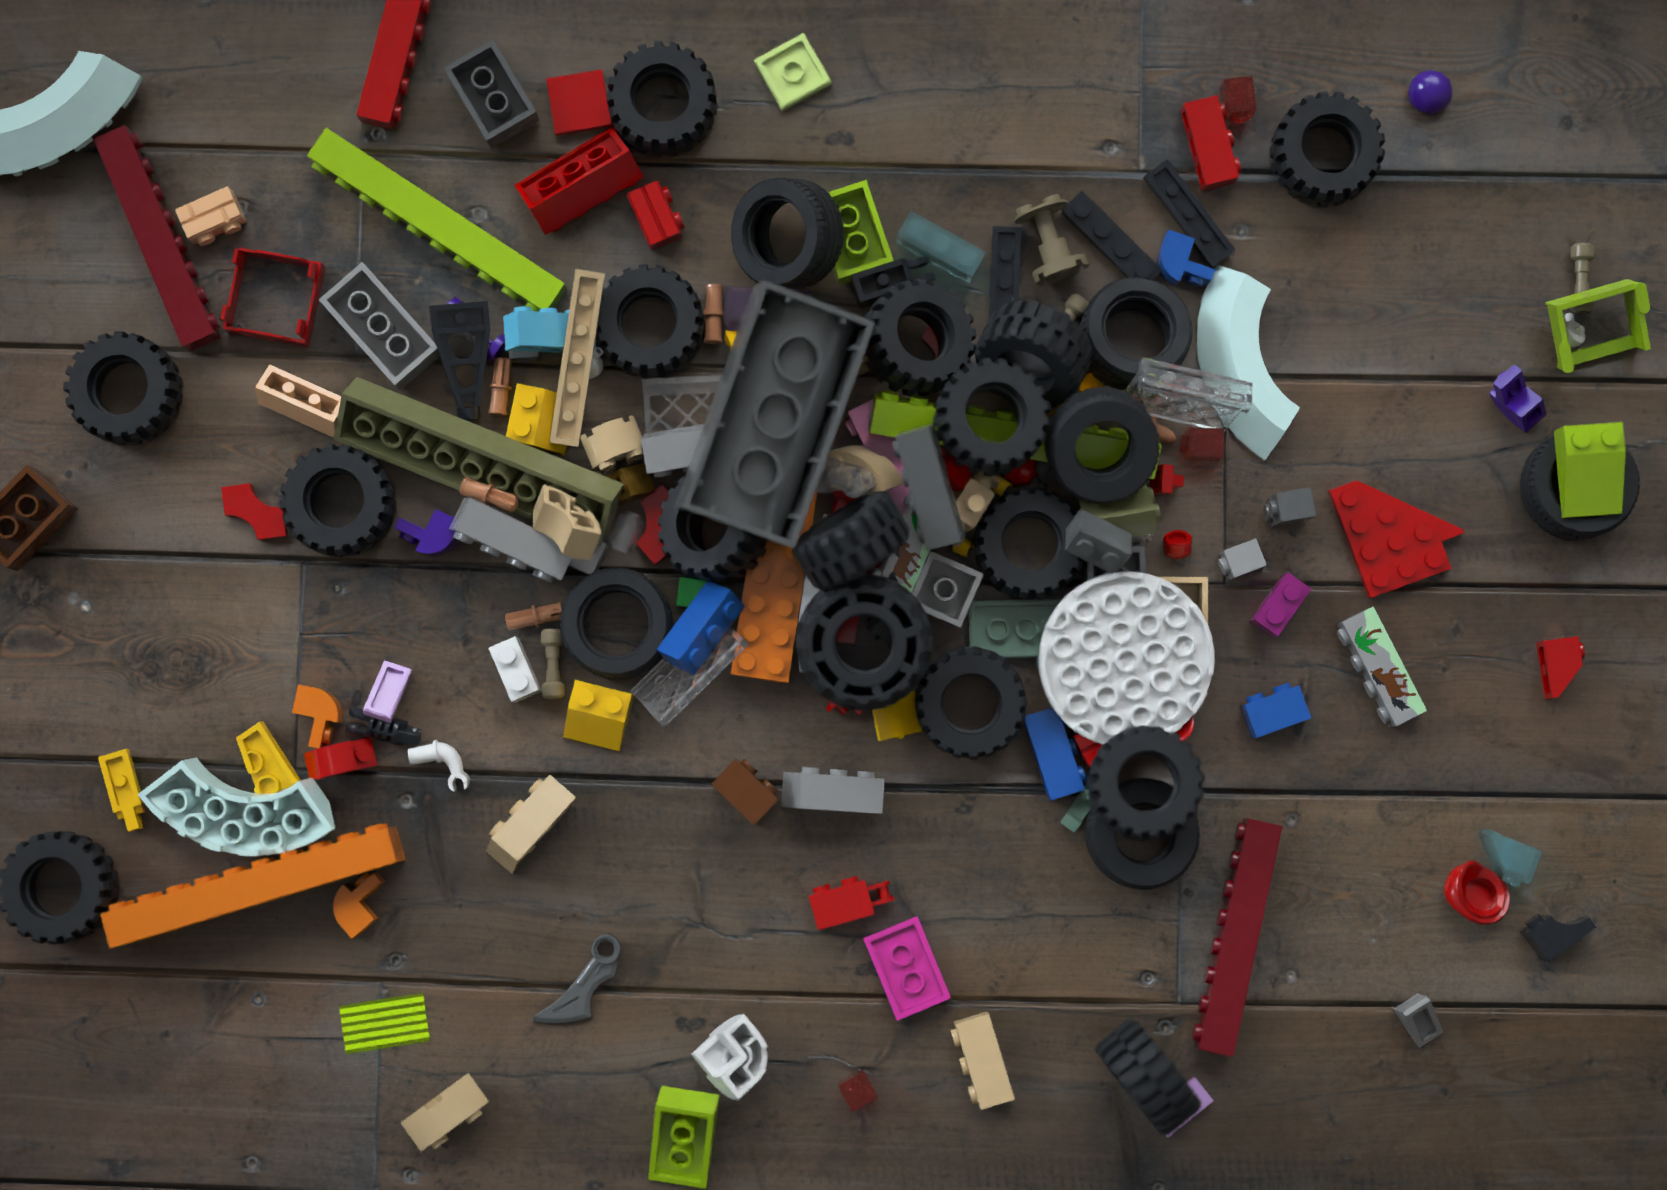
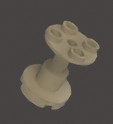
(1054, 251)

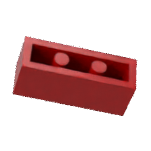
(1210, 143)

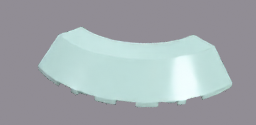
(65, 113)
(1231, 348)
(237, 819)

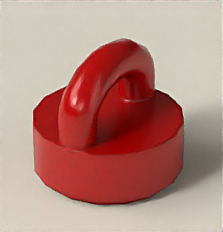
(1177, 544)

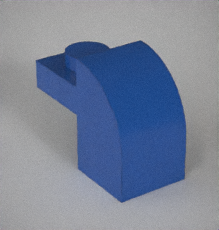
(1175, 264)

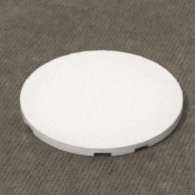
(1126, 656)

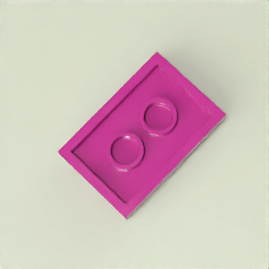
(907, 968)

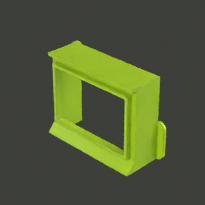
(1636, 305)

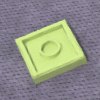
(792, 72)

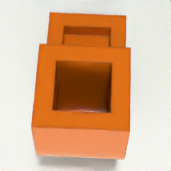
(324, 709)
(351, 909)

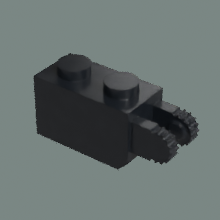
(875, 282)

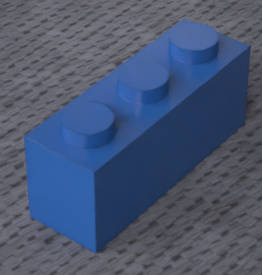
(700, 627)
(1054, 754)

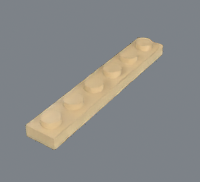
(577, 357)

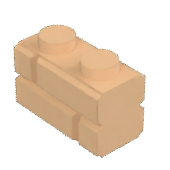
(211, 216)

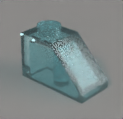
(1510, 857)

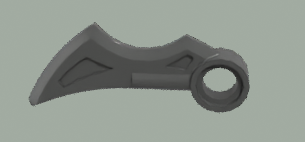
(576, 1001)

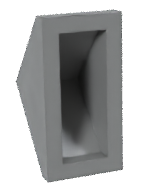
(1419, 1019)

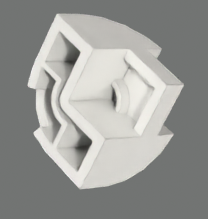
(733, 1056)

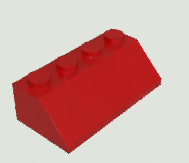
(579, 181)

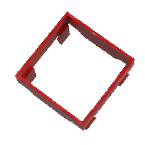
(304, 328)

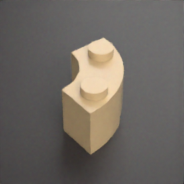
(885, 472)
(566, 523)
(444, 1112)

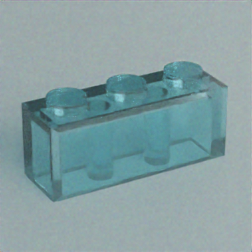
(940, 246)

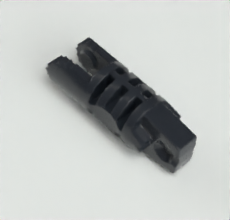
(395, 732)

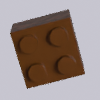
(746, 791)

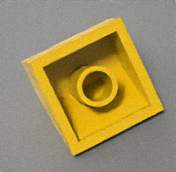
(533, 418)
(597, 715)

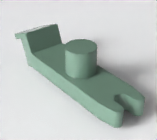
(1077, 810)

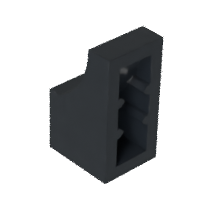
(1551, 937)

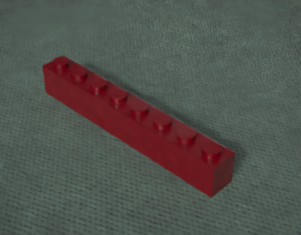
(157, 238)
(1238, 936)

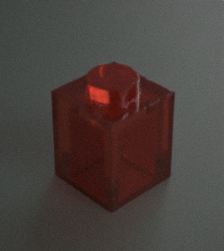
(1238, 98)
(1202, 444)
(857, 1090)

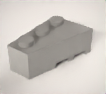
(833, 791)

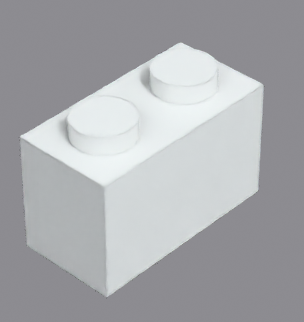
(515, 669)

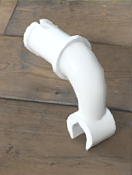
(440, 753)

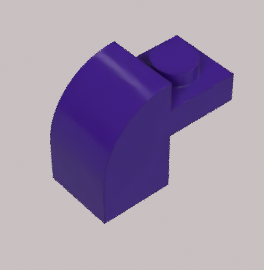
(1516, 400)
(434, 539)

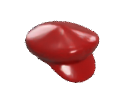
(1477, 893)

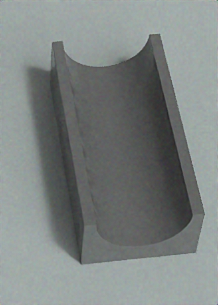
(775, 414)

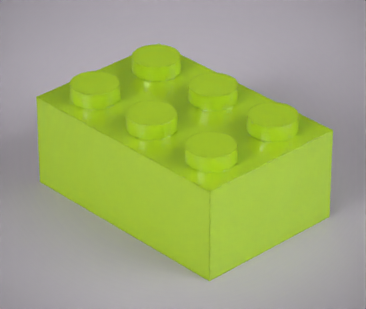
(863, 235)

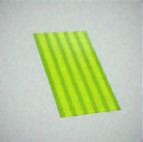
(384, 1023)

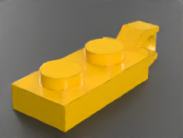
(123, 788)

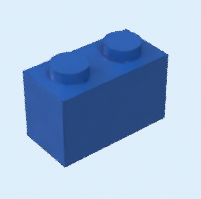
(1275, 711)

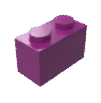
(1280, 605)

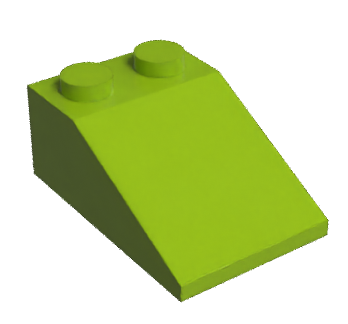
(1590, 469)
(683, 1136)

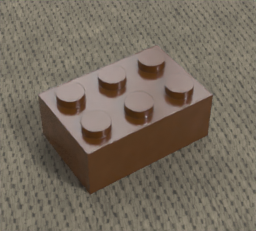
(29, 516)

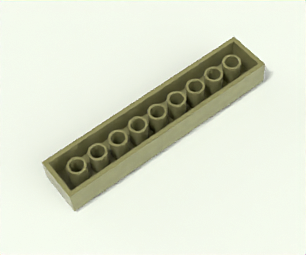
(454, 449)

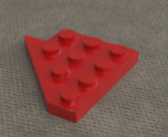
(1390, 538)

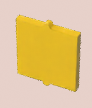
(897, 719)

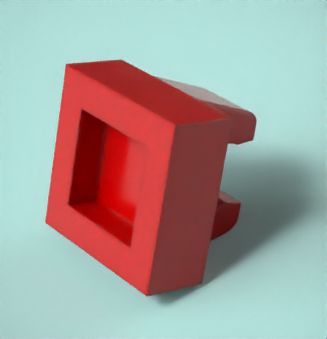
(1166, 480)

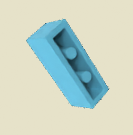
(535, 330)

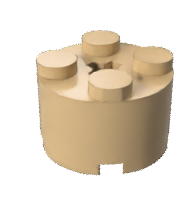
(613, 444)

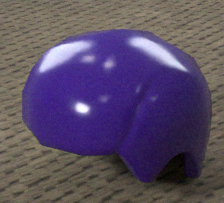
(1430, 92)

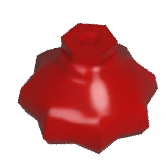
(1023, 474)

